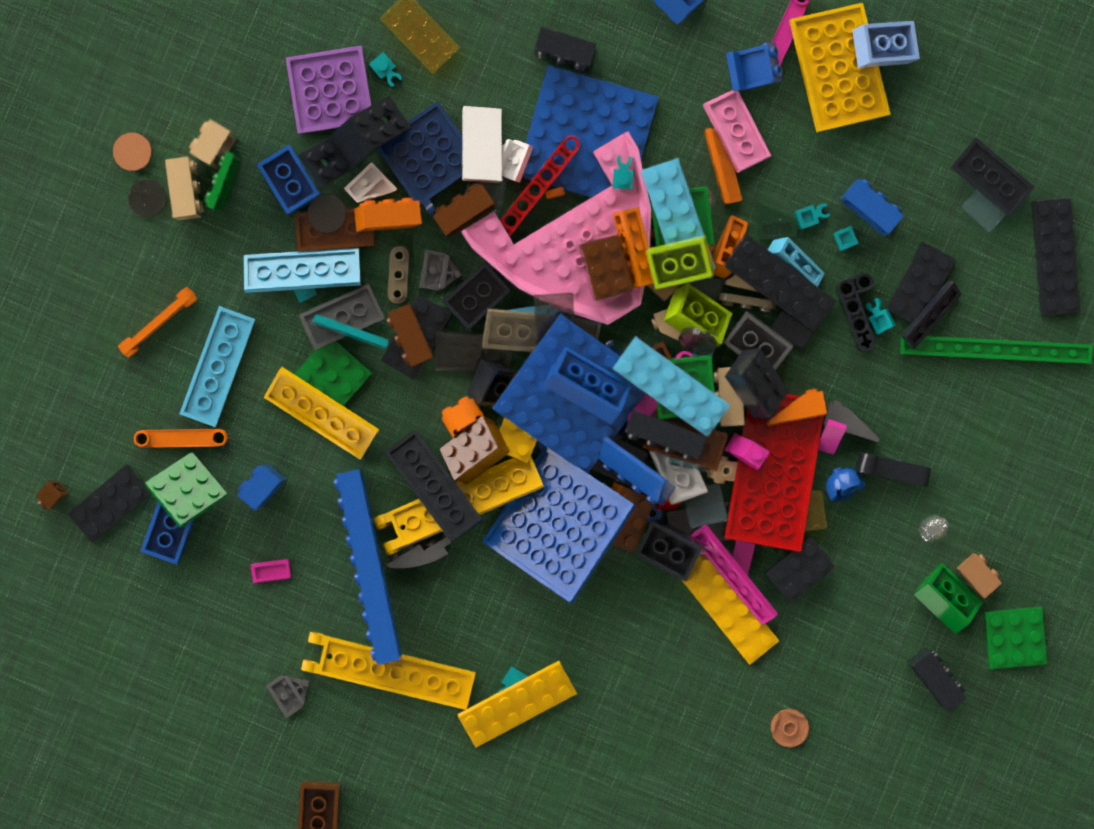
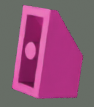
(747, 451)

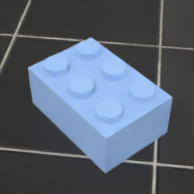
(885, 44)

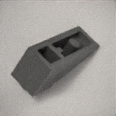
(841, 414)

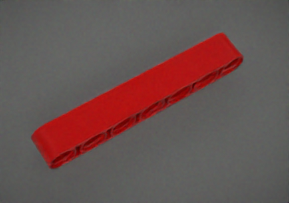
(541, 182)

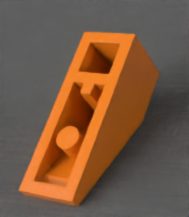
(728, 241)
(805, 407)

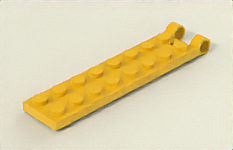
(486, 492)
(405, 676)

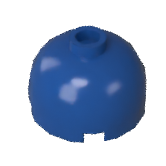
(843, 484)

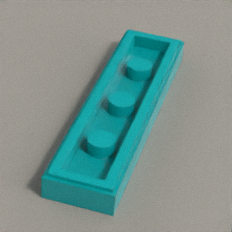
(350, 331)

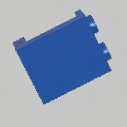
(754, 67)

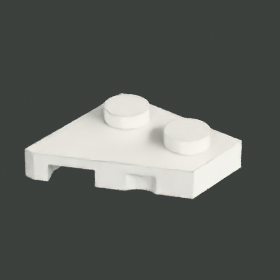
(369, 185)

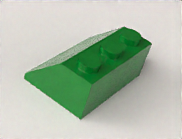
(948, 598)

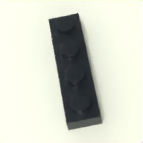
(931, 314)

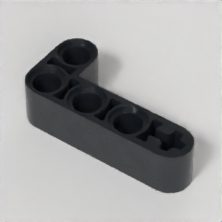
(859, 314)
(893, 469)

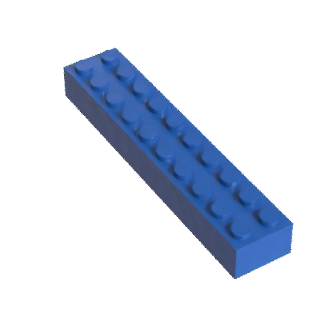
(369, 567)

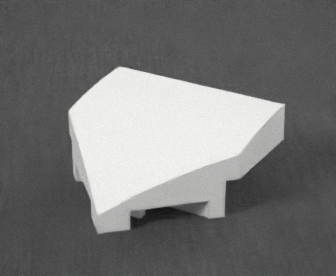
(514, 159)

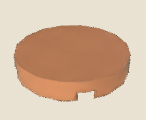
(132, 151)
(789, 728)

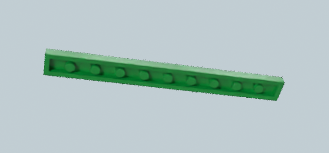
(1000, 349)

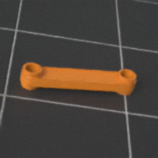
(130, 346)
(181, 438)

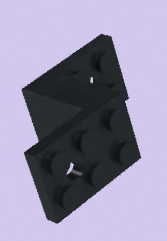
(354, 141)

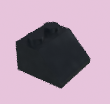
(490, 382)

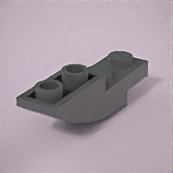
(418, 556)

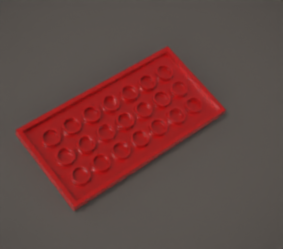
(773, 502)

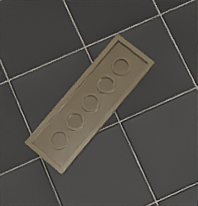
(517, 330)

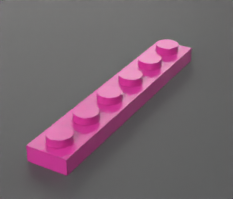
(735, 575)

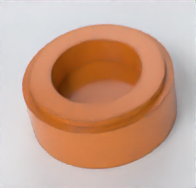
(554, 193)

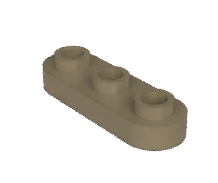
(402, 283)
(746, 302)

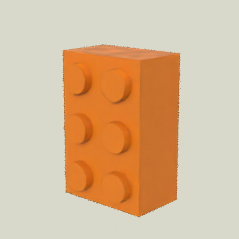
(387, 215)

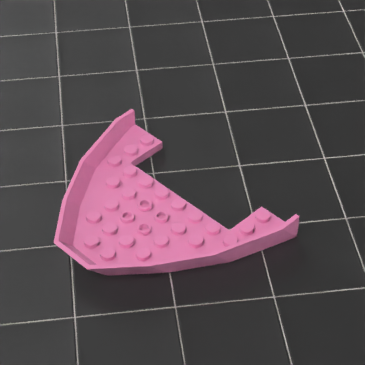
(551, 256)

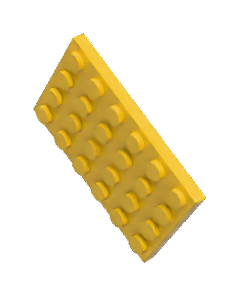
(828, 62)

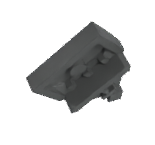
(437, 271)
(288, 693)

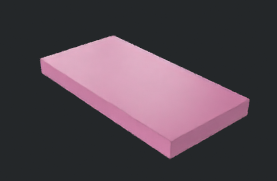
(737, 130)

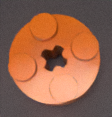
(461, 415)

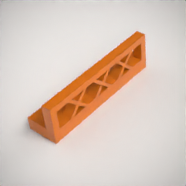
(723, 168)
(634, 245)

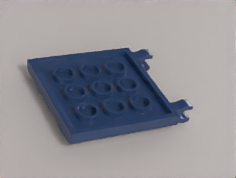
(426, 156)

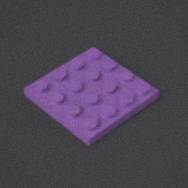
(327, 88)

